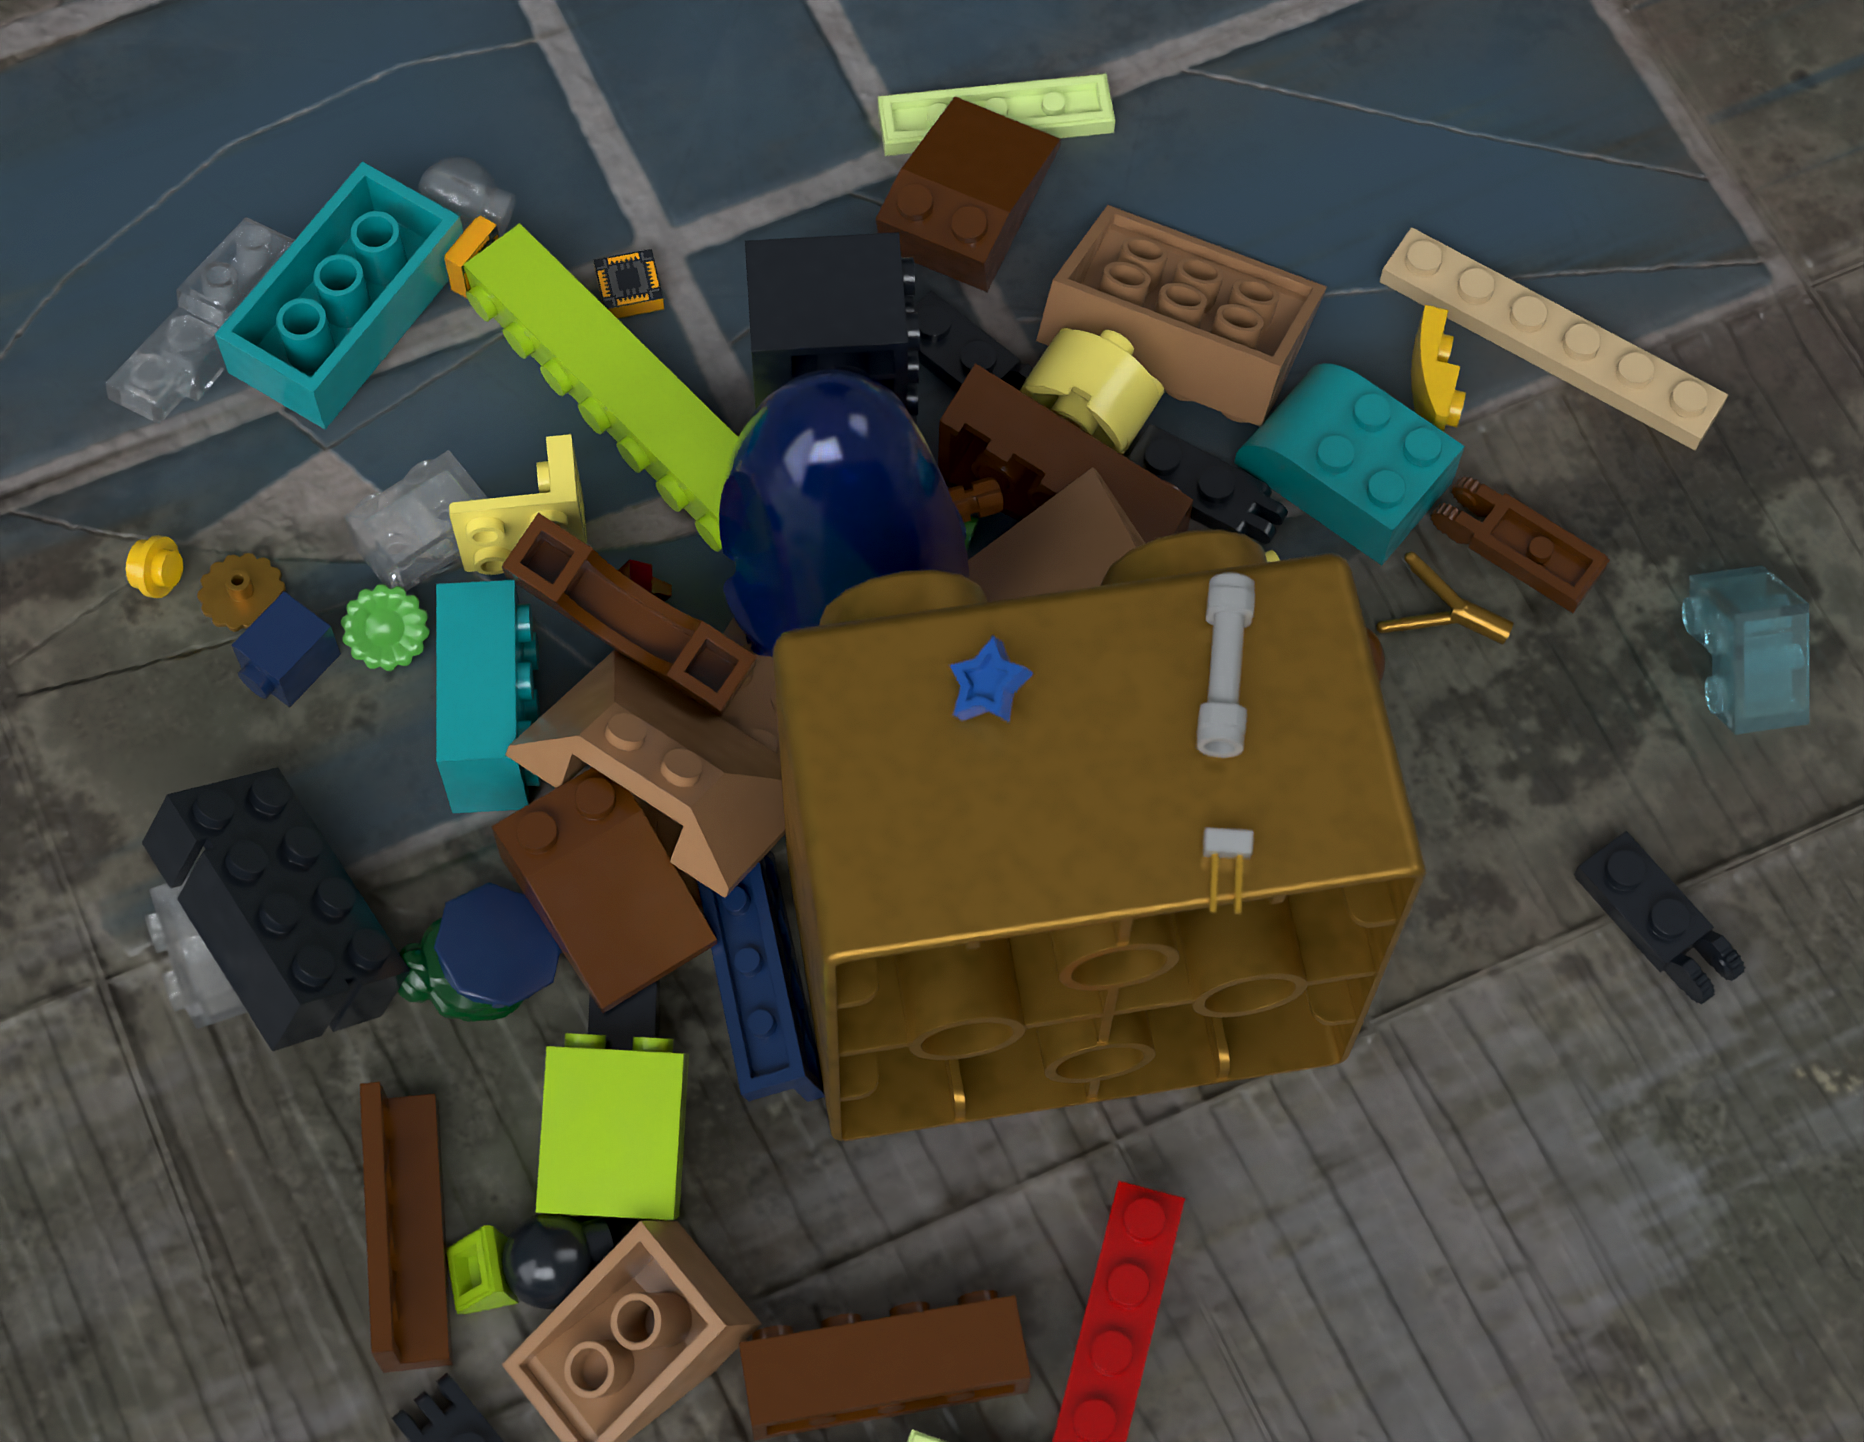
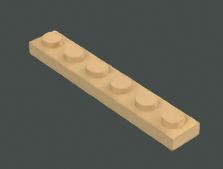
(1554, 338)

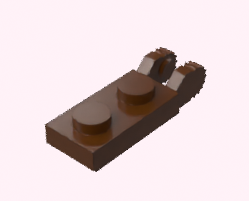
(1522, 542)

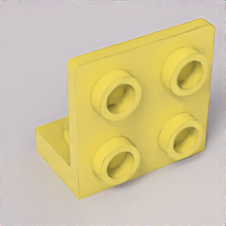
(493, 526)

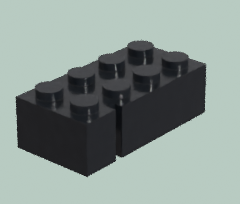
(275, 907)

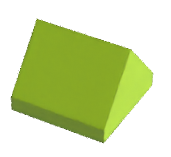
(478, 1272)

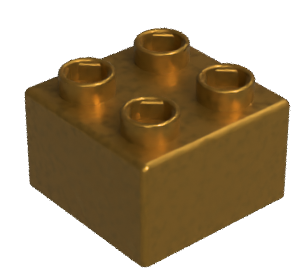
(1030, 896)

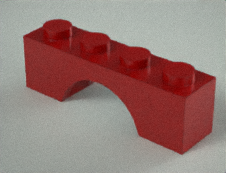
(1120, 1316)

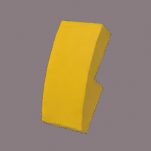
(1431, 374)

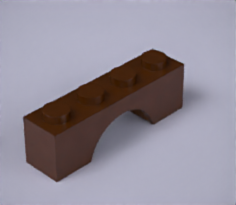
(628, 617)

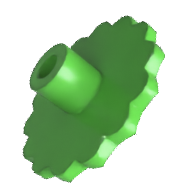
(385, 627)

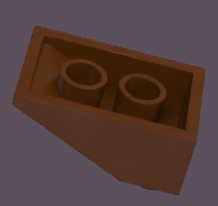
(967, 191)
(603, 886)

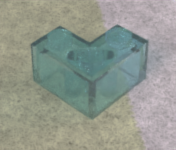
(1756, 645)

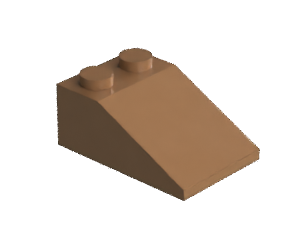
(631, 1337)

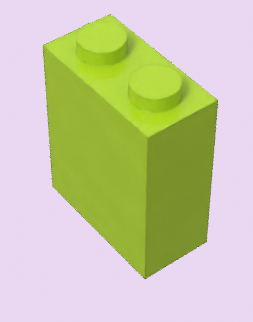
(612, 1129)

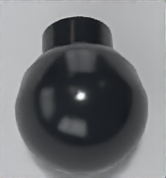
(552, 1256)

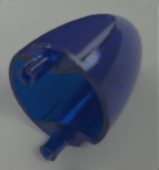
(827, 496)

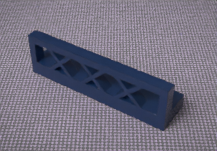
(762, 987)

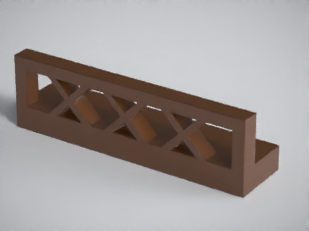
(405, 1230)

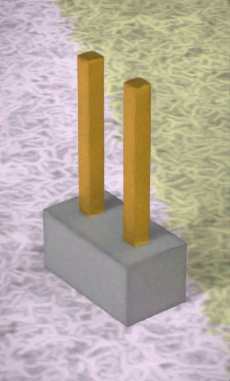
(1227, 844)

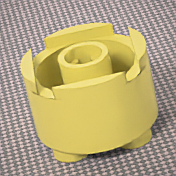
(1095, 385)

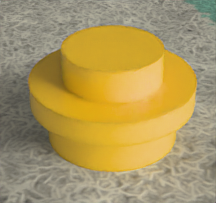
(154, 566)

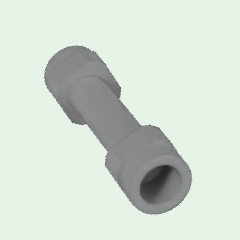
(1222, 719)

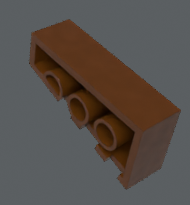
(1037, 454)

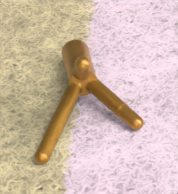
(1461, 611)

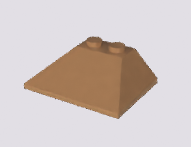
(670, 756)

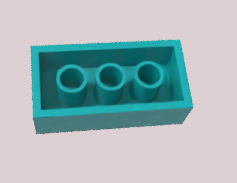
(340, 295)

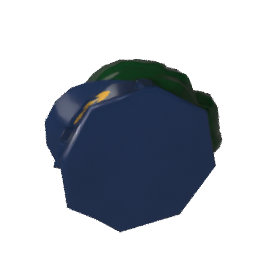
(481, 956)

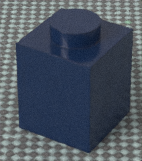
(285, 650)

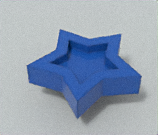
(988, 682)

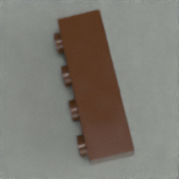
(884, 1365)

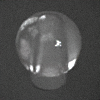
(467, 191)

